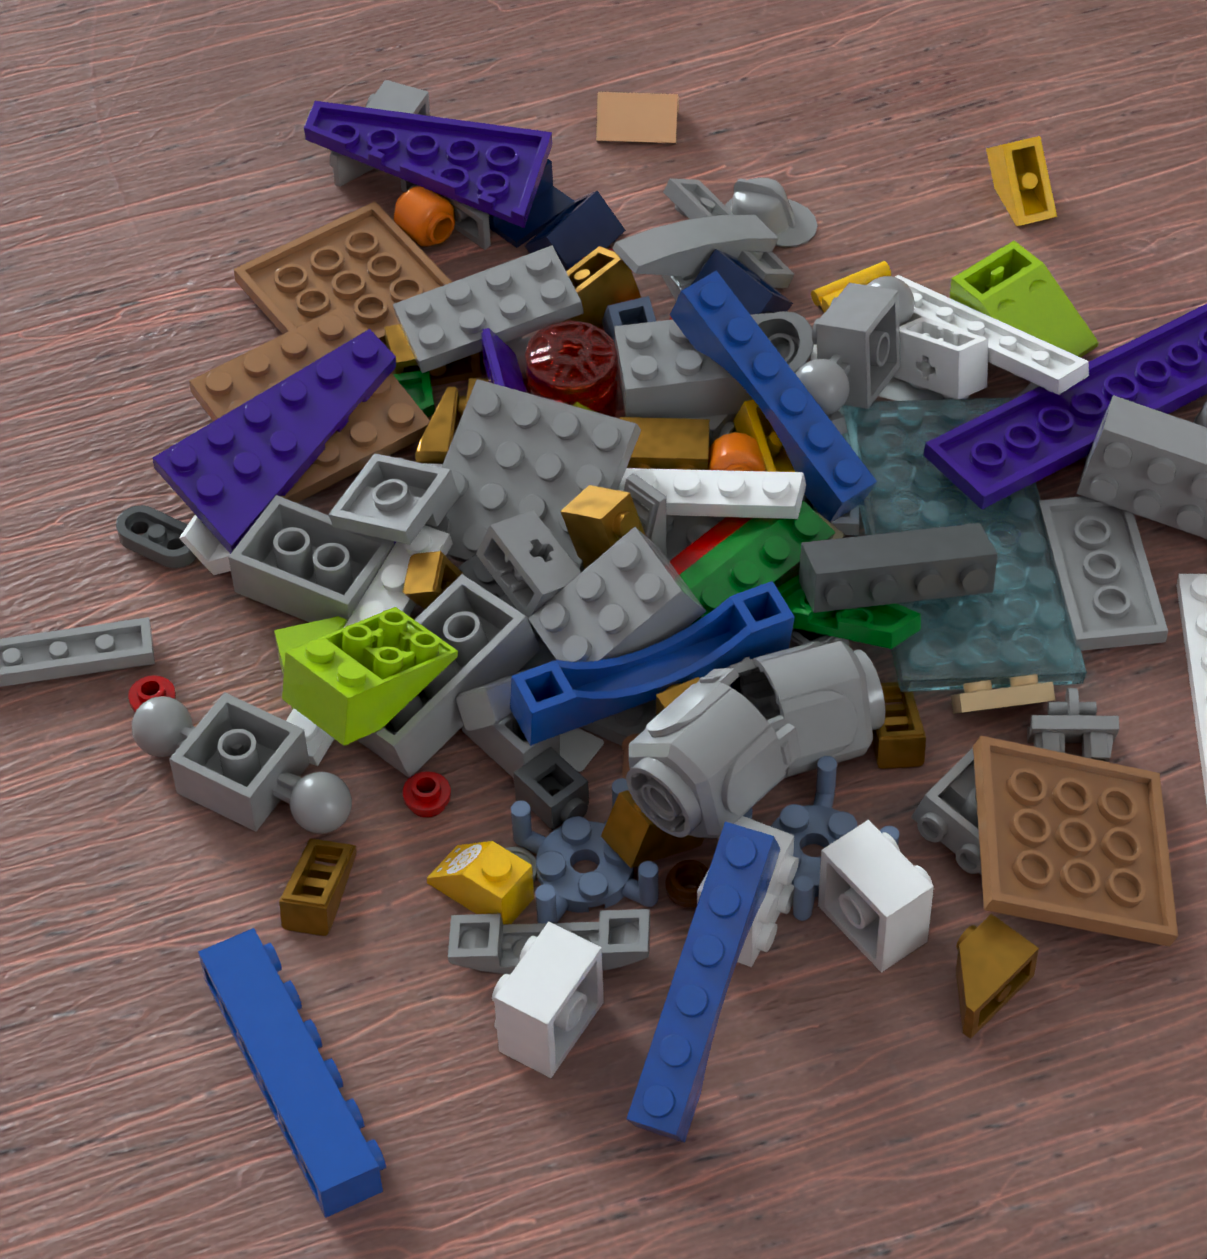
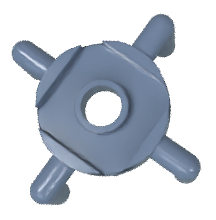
(819, 826)
(577, 841)

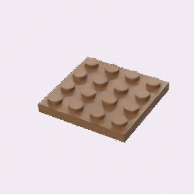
(349, 264)
(377, 426)
(1073, 841)

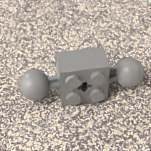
(858, 344)
(241, 763)

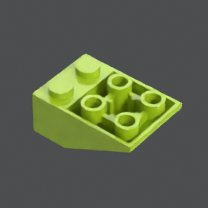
(1025, 295)
(363, 673)

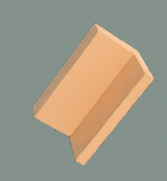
(637, 117)

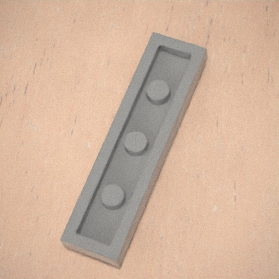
(697, 201)
(76, 651)

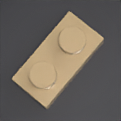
(1021, 691)

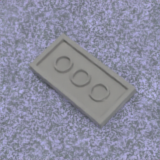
(505, 298)
(1102, 574)

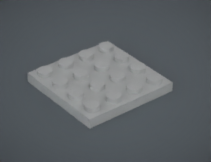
(525, 456)

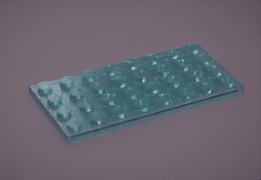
(976, 636)

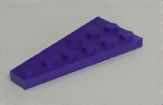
(464, 160)
(269, 442)

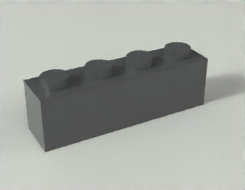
(897, 567)

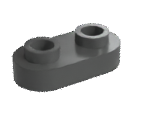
(159, 539)

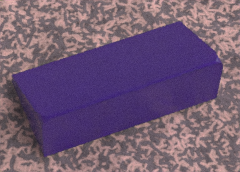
(500, 362)

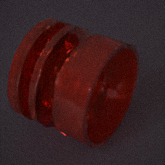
(574, 365)

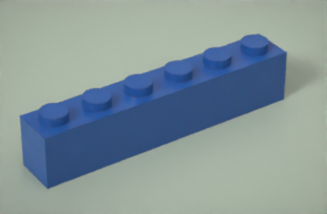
(292, 1073)

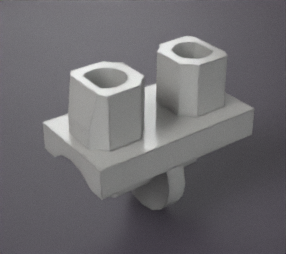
(1074, 723)

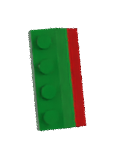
(747, 554)

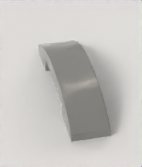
(489, 946)

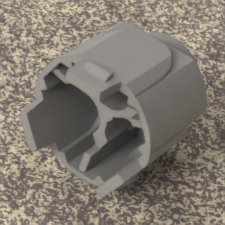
(821, 691)
(707, 759)

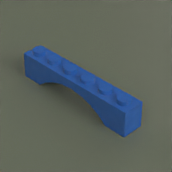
(729, 335)
(574, 694)
(687, 1025)

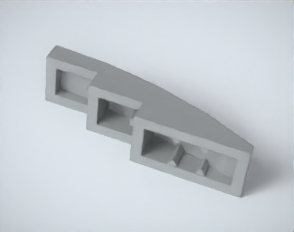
(688, 244)

